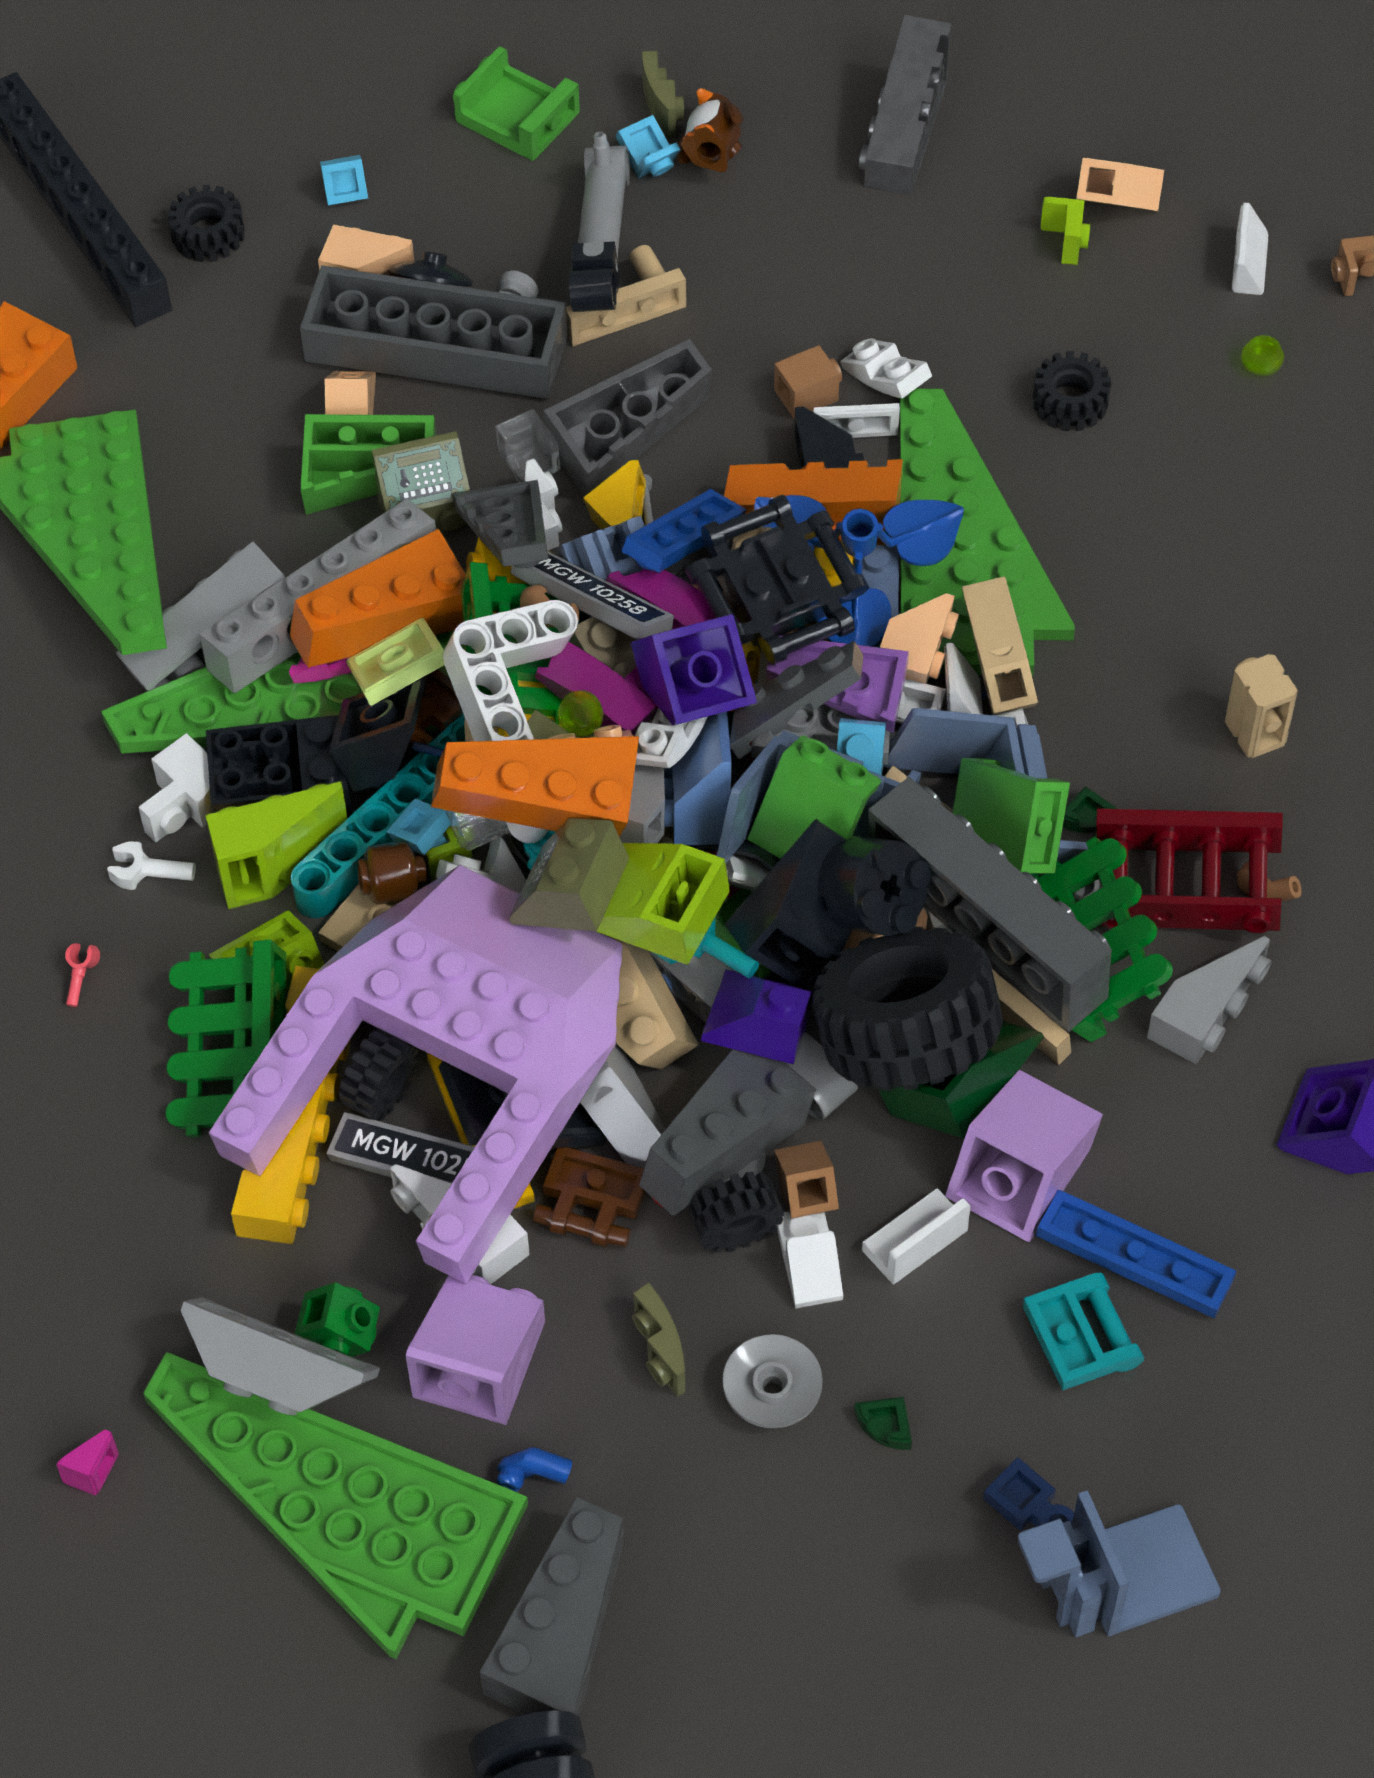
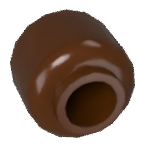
(390, 872)

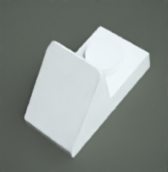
(499, 866)
(810, 1259)

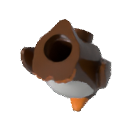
(711, 132)

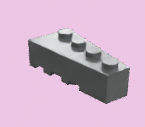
(725, 1126)
(557, 1624)

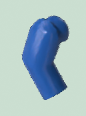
(531, 1462)

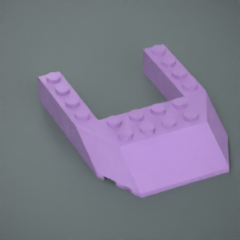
(474, 990)

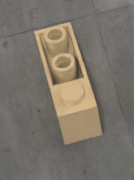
(999, 646)

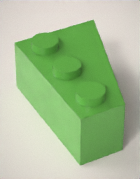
(340, 458)

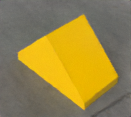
(618, 496)

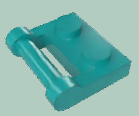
(1069, 1337)

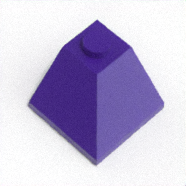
(695, 670)
(758, 1016)
(1334, 1118)

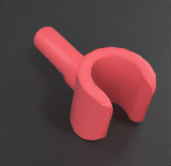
(79, 970)

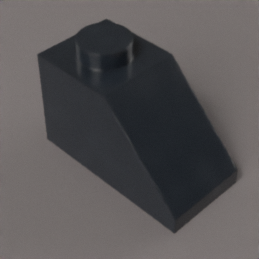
(822, 441)

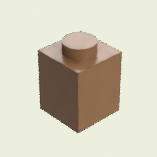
(807, 380)
(806, 1179)

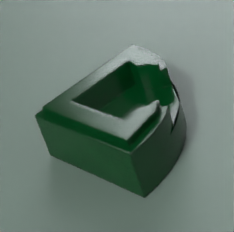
(1082, 811)
(885, 1422)

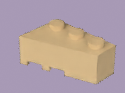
(647, 1015)

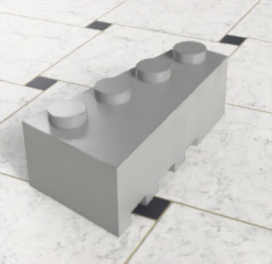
(212, 599)

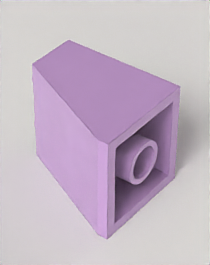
(1022, 1153)
(475, 1347)

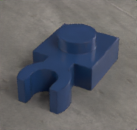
(1024, 1497)

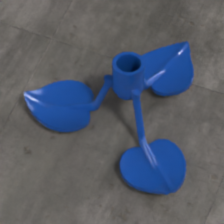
(923, 537)

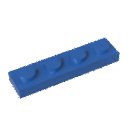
(679, 531)
(1136, 1253)

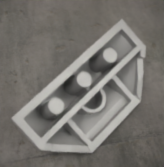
(269, 1360)

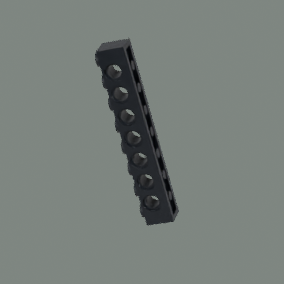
(81, 204)

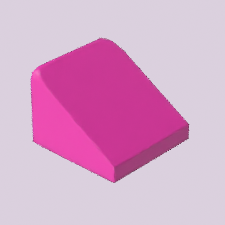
(89, 1463)

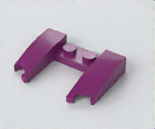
(622, 698)

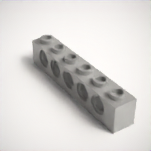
(259, 632)

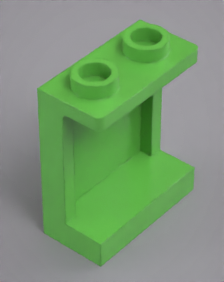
(514, 106)
(807, 787)
(1013, 812)

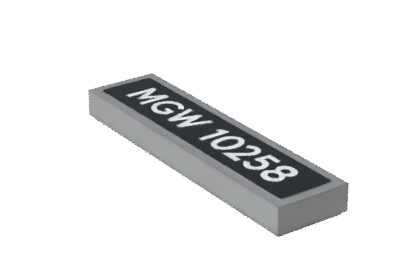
(597, 597)
(380, 1145)

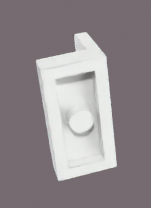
(917, 1235)

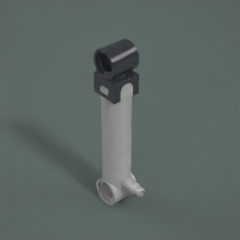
(594, 257)

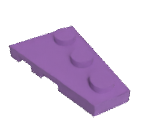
(874, 695)

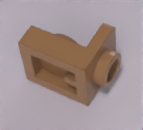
(1353, 260)

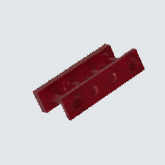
(1211, 834)

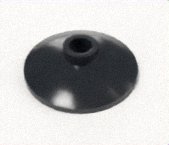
(432, 269)

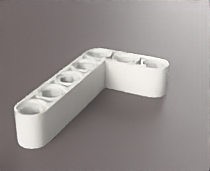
(489, 670)

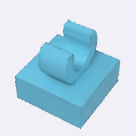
(344, 180)
(420, 827)

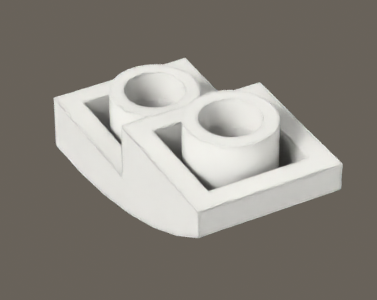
(884, 369)
(548, 490)
(663, 743)

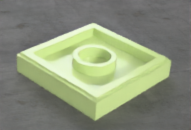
(396, 661)

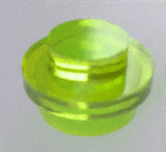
(1262, 355)
(580, 713)

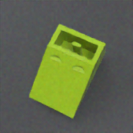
(265, 840)
(666, 898)

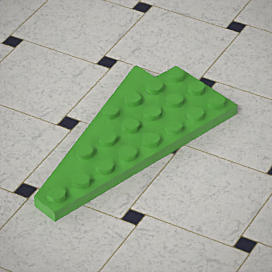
(86, 512)
(989, 542)
(204, 703)
(361, 1514)

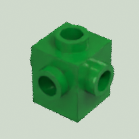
(338, 1319)

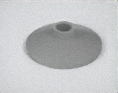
(775, 1361)

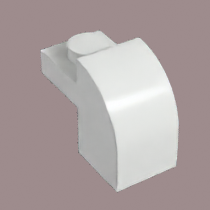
(185, 790)

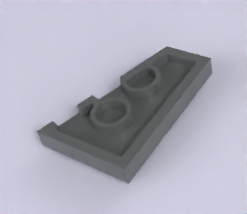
(792, 690)

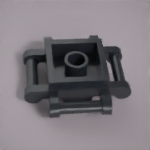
(777, 579)

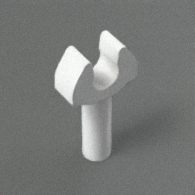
(144, 866)

